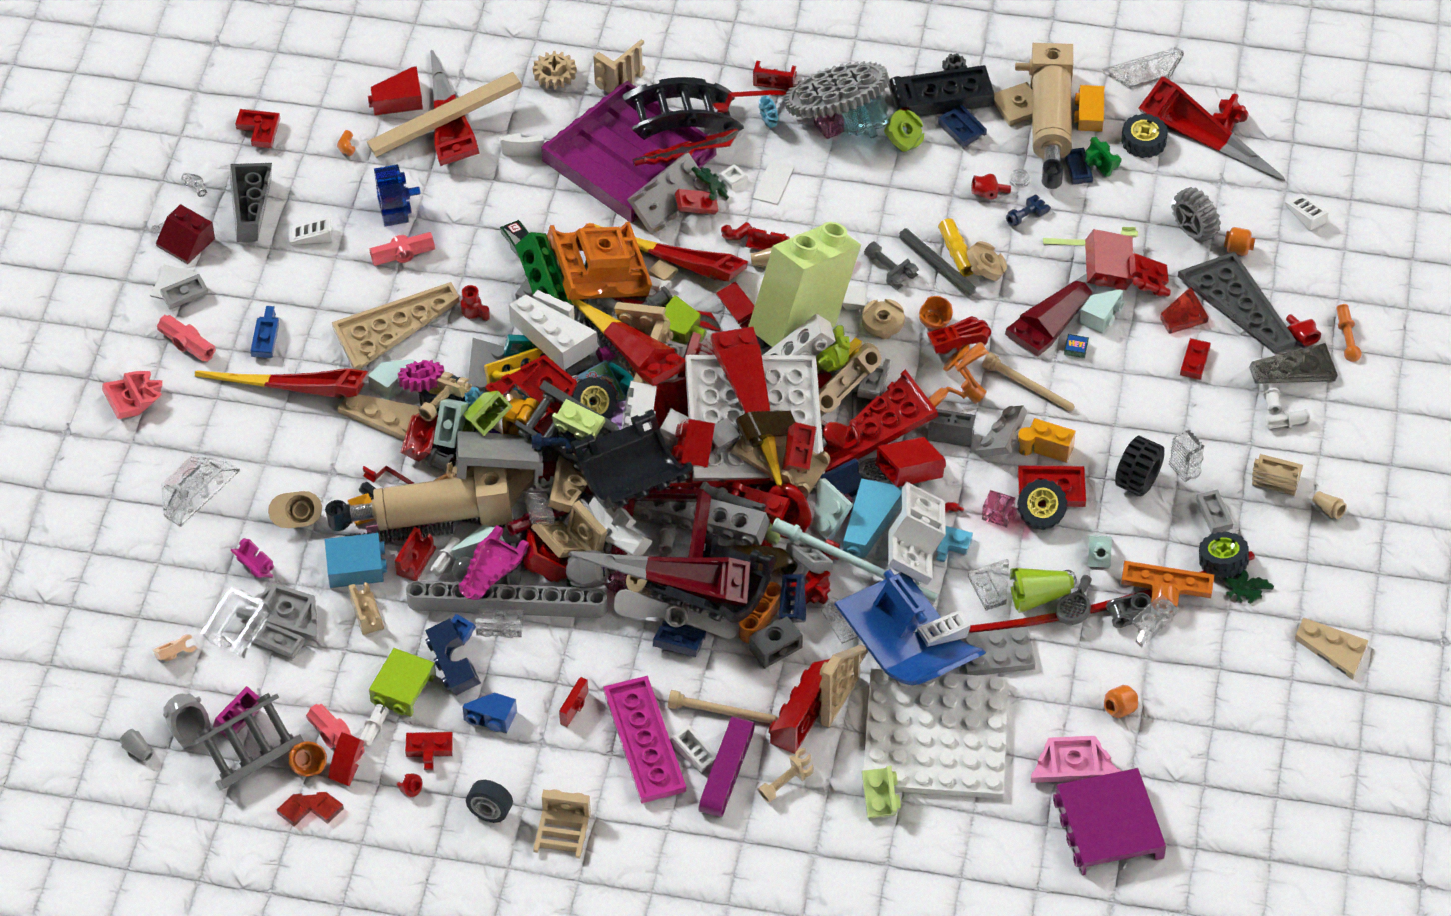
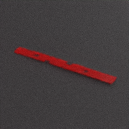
(718, 483)

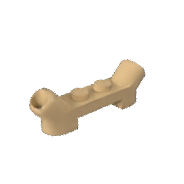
(850, 375)

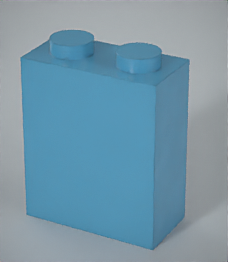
(355, 560)

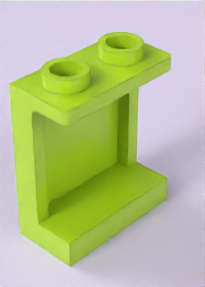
(401, 681)

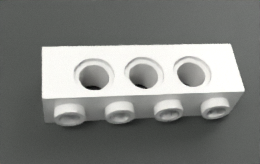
(807, 339)

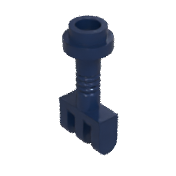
(1033, 205)
(565, 441)

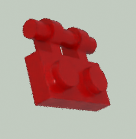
(1149, 275)

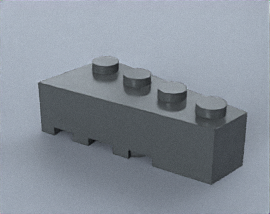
(249, 194)

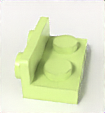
(577, 420)
(880, 792)

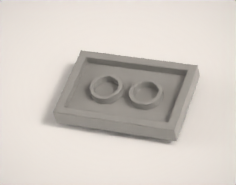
(1005, 651)

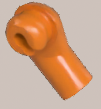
(344, 143)

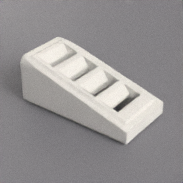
(1311, 222)
(322, 235)
(955, 621)
(689, 733)

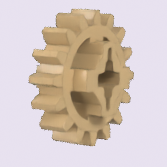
(554, 69)

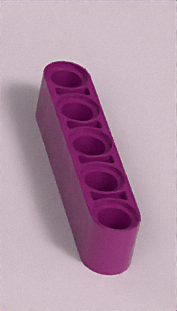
(726, 766)

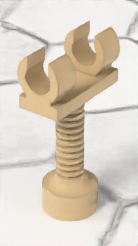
(447, 386)
(768, 791)

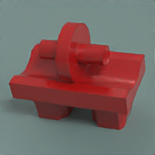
(1231, 112)
(817, 587)

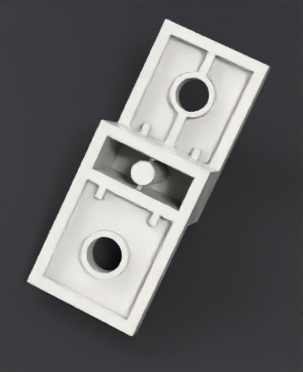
(916, 533)

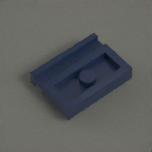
(962, 126)
(679, 639)

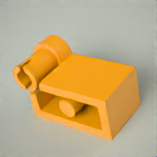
(1090, 108)
(521, 411)
(1049, 440)

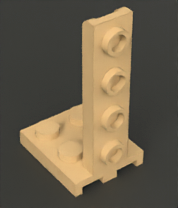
(646, 319)

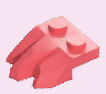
(132, 394)

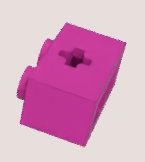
(242, 702)

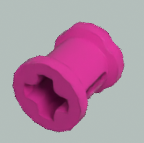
(605, 354)

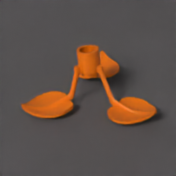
(970, 387)

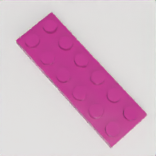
(644, 739)

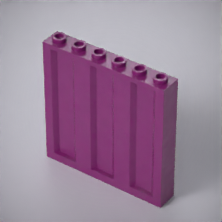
(600, 149)

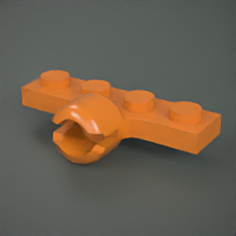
(1167, 581)

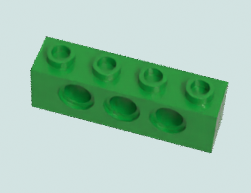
(541, 266)

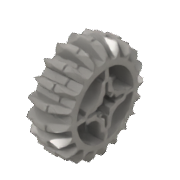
(1196, 214)

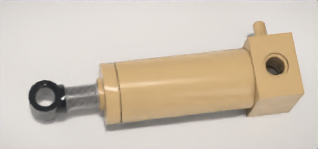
(1051, 106)
(432, 502)

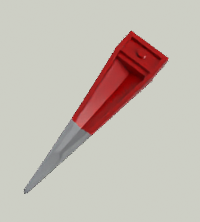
(1189, 118)
(456, 138)

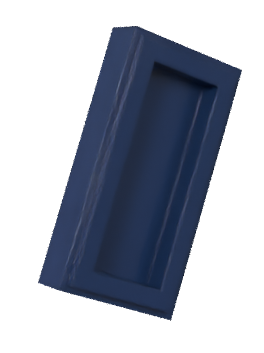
(1077, 167)

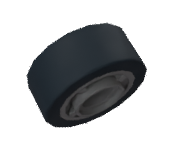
(489, 801)

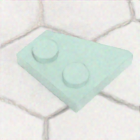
(830, 509)

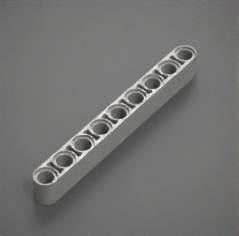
(517, 595)

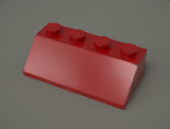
(800, 712)

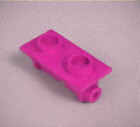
(259, 565)

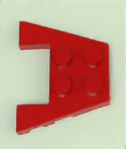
(529, 380)

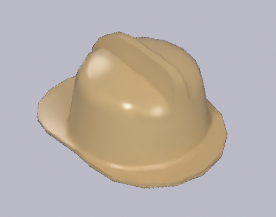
(295, 509)

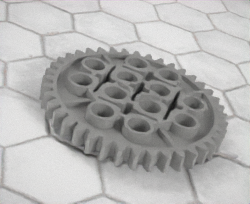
(836, 89)

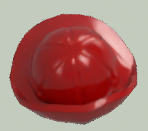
(798, 510)

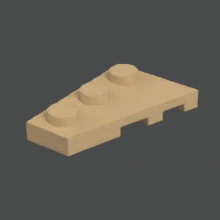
(1337, 646)

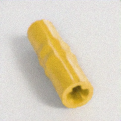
(956, 245)

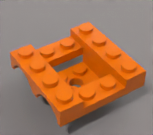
(612, 260)

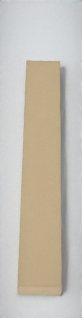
(444, 114)

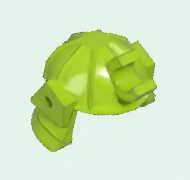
(836, 354)

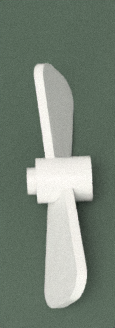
(634, 604)

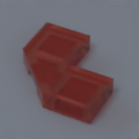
(299, 805)

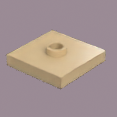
(1014, 103)
(586, 528)
(557, 538)

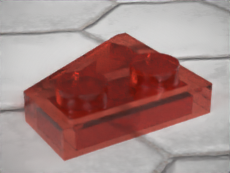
(1184, 313)

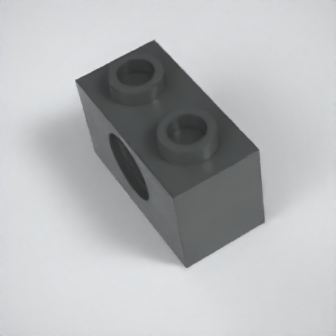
(787, 641)

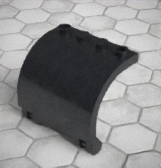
(628, 463)
(757, 585)

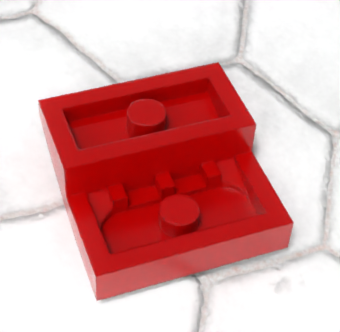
(670, 395)

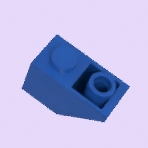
(491, 711)

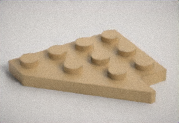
(838, 681)

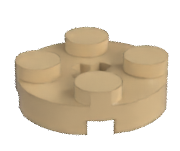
(986, 261)
(879, 327)

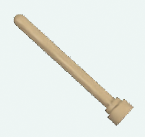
(993, 363)
(678, 700)

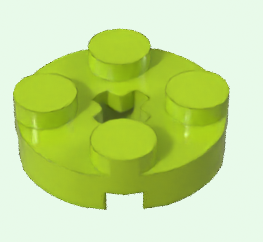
(895, 132)

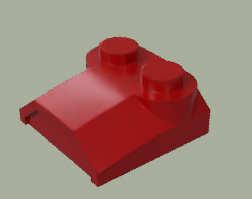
(543, 559)

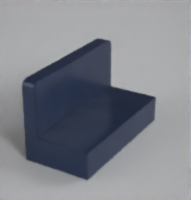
(845, 477)

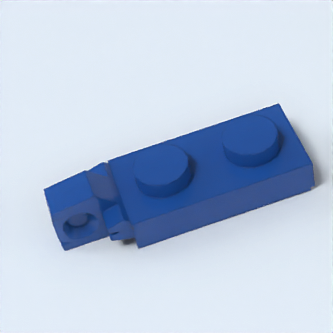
(265, 334)

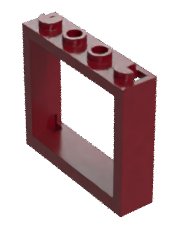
(678, 494)

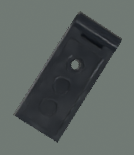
(942, 90)

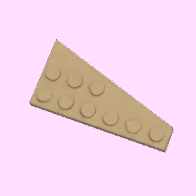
(383, 327)

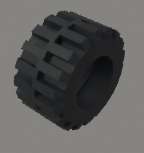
(1139, 465)

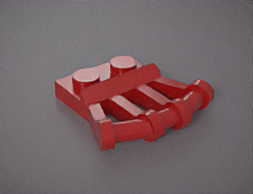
(959, 334)

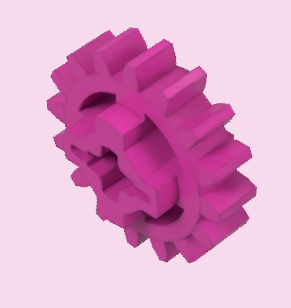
(420, 375)

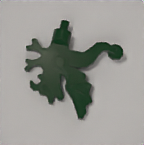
(713, 182)
(1243, 587)

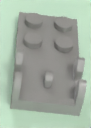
(657, 201)

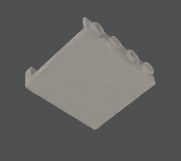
(496, 451)

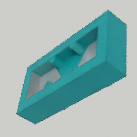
(517, 344)

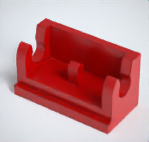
(773, 78)
(737, 303)
(419, 437)
(799, 447)
(414, 555)

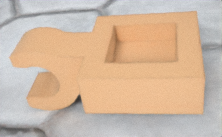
(169, 650)

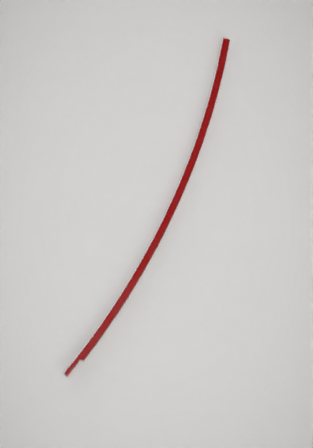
(1051, 617)

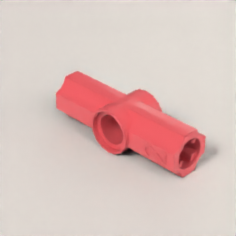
(402, 248)
(186, 338)
(328, 726)

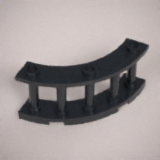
(685, 88)

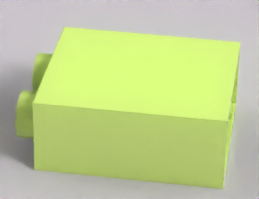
(804, 279)

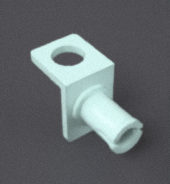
(1099, 551)

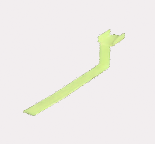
(1129, 231)

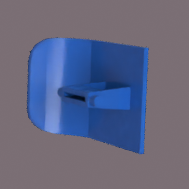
(887, 625)

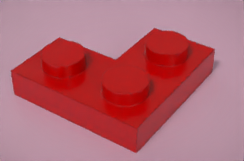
(262, 123)

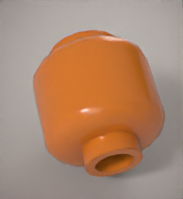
(1239, 241)
(1121, 701)

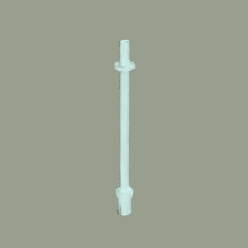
(794, 533)

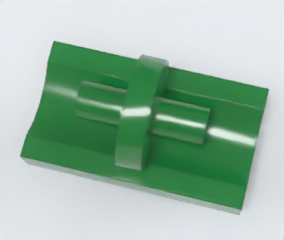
(1100, 156)

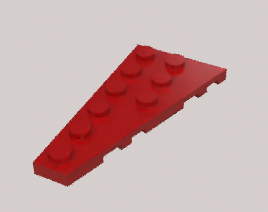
(886, 419)

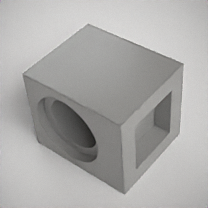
(725, 436)

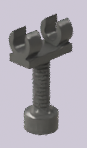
(893, 277)

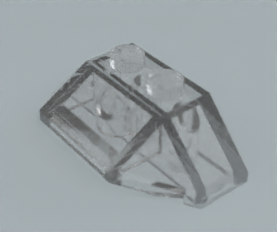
(1145, 70)
(194, 486)

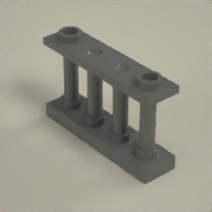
(550, 395)
(247, 763)

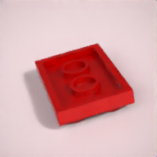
(1068, 477)

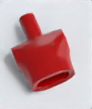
(988, 187)
(1303, 331)

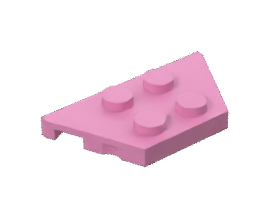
(1072, 760)

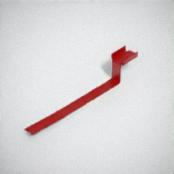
(723, 107)
(372, 476)

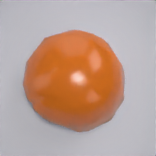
(935, 312)
(307, 758)

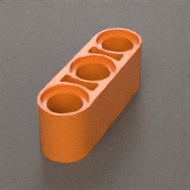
(758, 621)

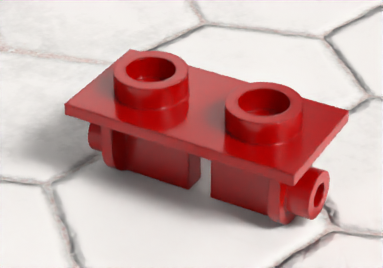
(760, 240)

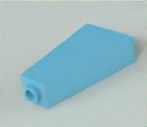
(871, 514)

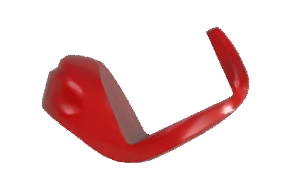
(837, 433)

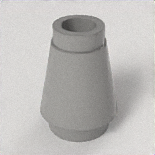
(136, 745)

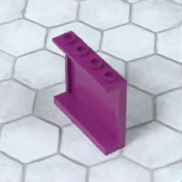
(1108, 819)

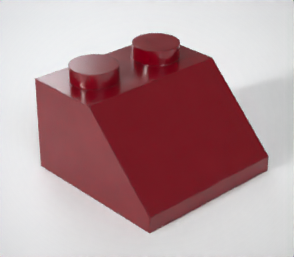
(185, 234)

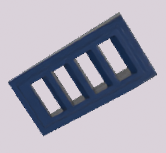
(799, 598)

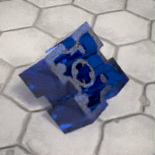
(393, 194)

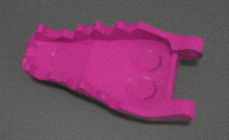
(490, 563)

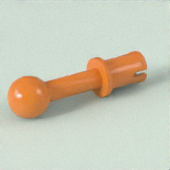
(1352, 352)

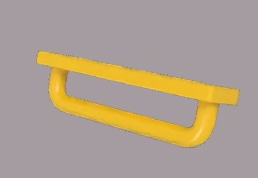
(494, 370)

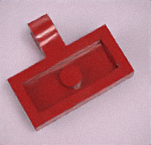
(429, 745)

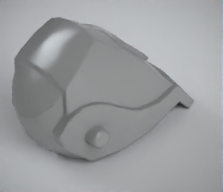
(586, 574)
(186, 718)

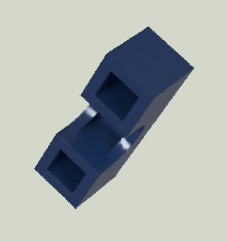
(458, 674)

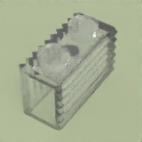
(1186, 456)

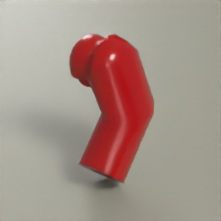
(735, 234)

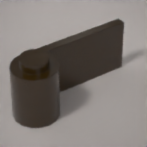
(759, 425)

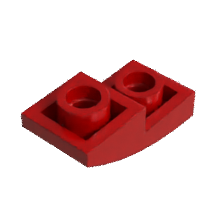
(344, 759)

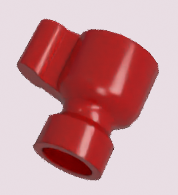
(472, 305)

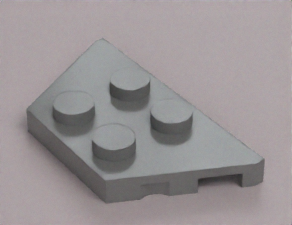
(291, 610)

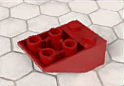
(693, 442)

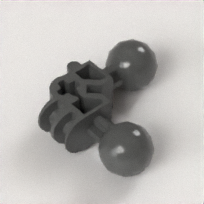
(461, 565)

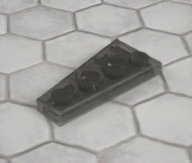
(1301, 365)

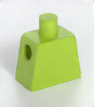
(683, 320)
(485, 412)

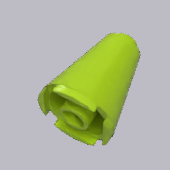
(1038, 587)

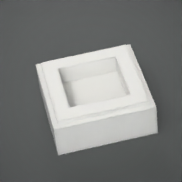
(733, 177)

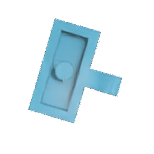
(954, 540)

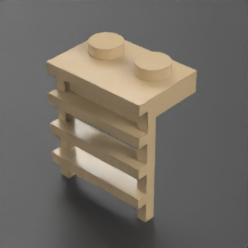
(610, 73)
(1276, 474)
(563, 810)

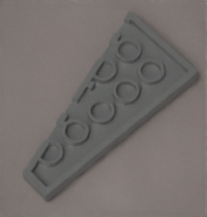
(1235, 292)

